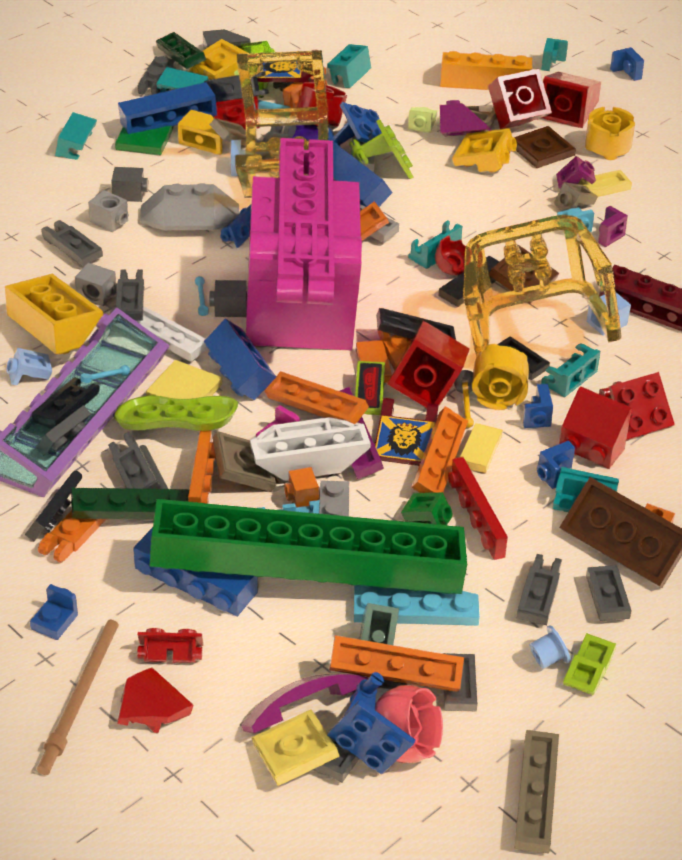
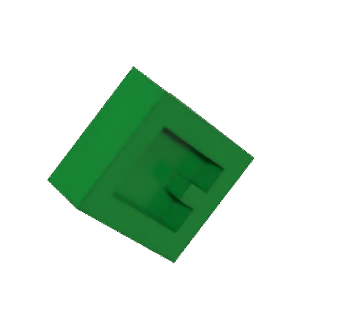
(428, 507)

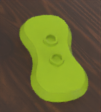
(160, 412)

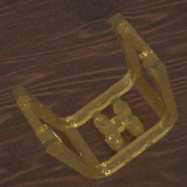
(251, 65)
(575, 233)

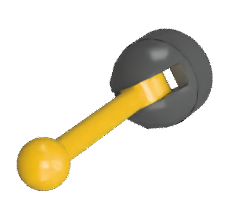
(465, 388)

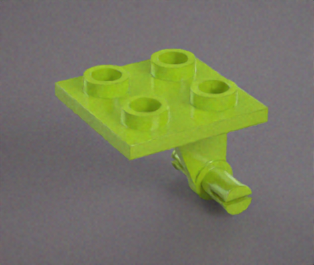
(382, 144)

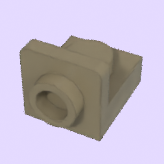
(573, 195)

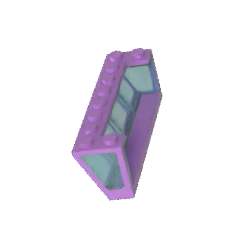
(115, 344)

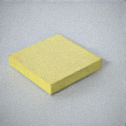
(185, 382)
(295, 747)

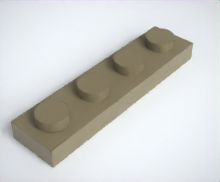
(537, 792)

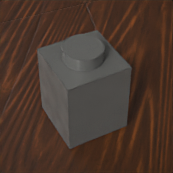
(129, 183)
(229, 298)

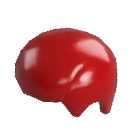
(450, 256)

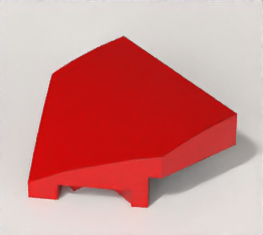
(152, 701)

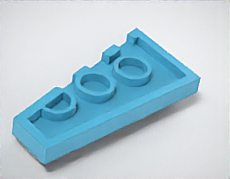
(420, 606)

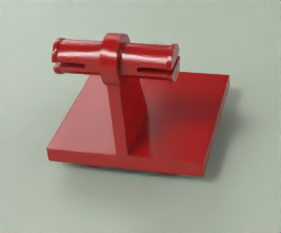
(648, 403)

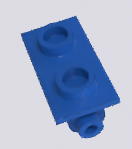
(239, 228)

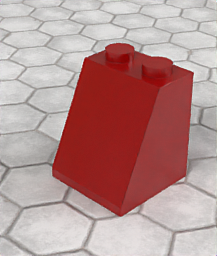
(571, 98)
(429, 366)

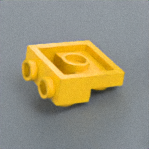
(220, 60)
(486, 149)

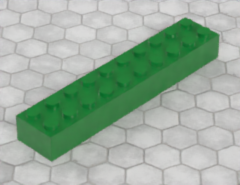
(308, 546)

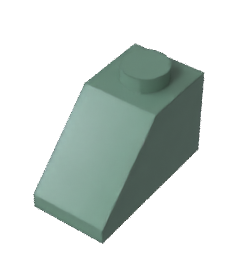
(379, 624)

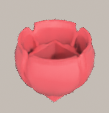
(414, 713)

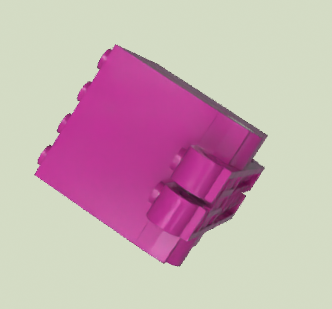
(304, 252)

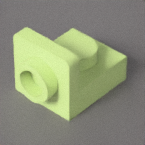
(422, 119)

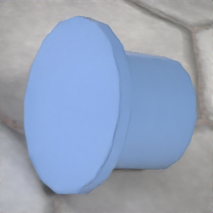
(549, 649)

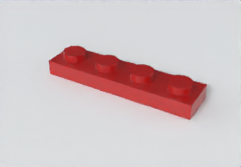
(480, 511)

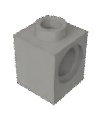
(108, 211)
(96, 283)

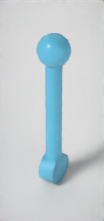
(203, 310)
(87, 378)

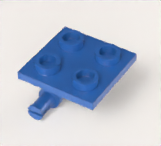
(360, 124)
(368, 732)

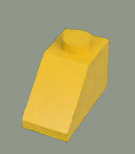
(197, 133)

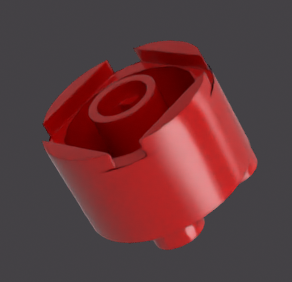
(334, 99)

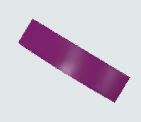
(268, 711)

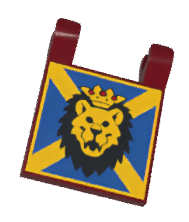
(284, 73)
(403, 438)

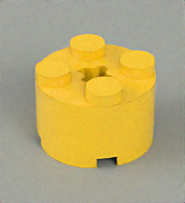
(610, 132)
(500, 377)

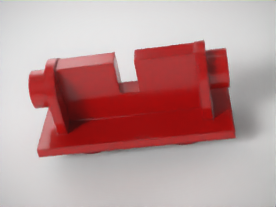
(158, 642)

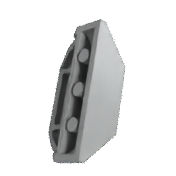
(189, 208)

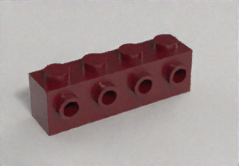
(649, 297)

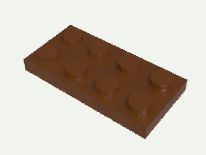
(625, 532)

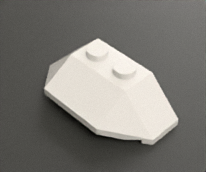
(322, 443)

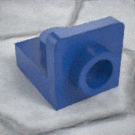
(629, 61)
(540, 410)
(552, 460)
(56, 613)

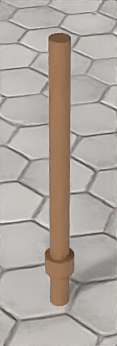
(57, 741)

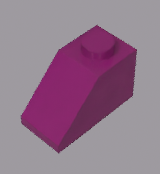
(459, 120)

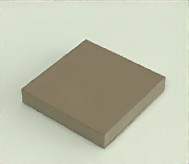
(238, 464)

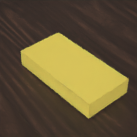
(608, 183)
(481, 447)

